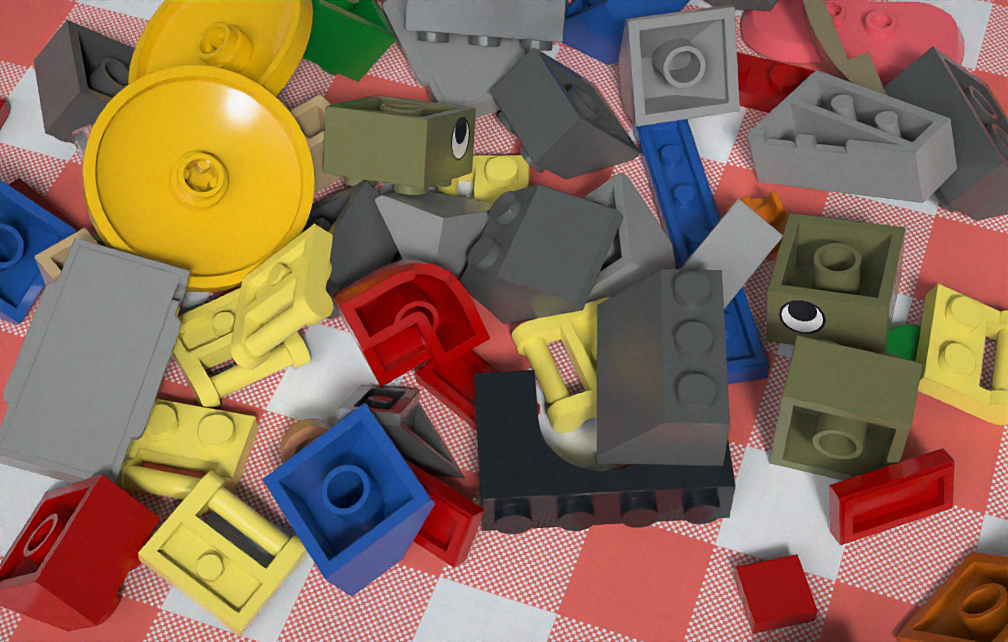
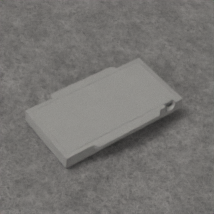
(455, 70)
(91, 364)

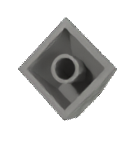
(679, 65)
(638, 245)

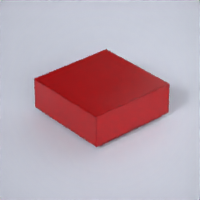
(775, 593)

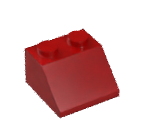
(75, 554)

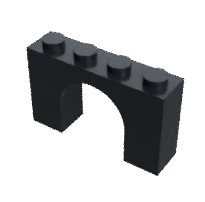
(535, 488)

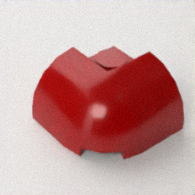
(409, 316)

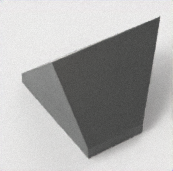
(406, 425)

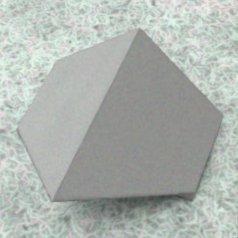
(435, 227)

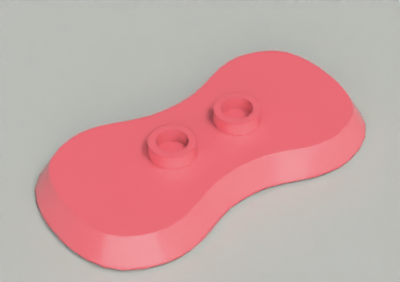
(889, 31)

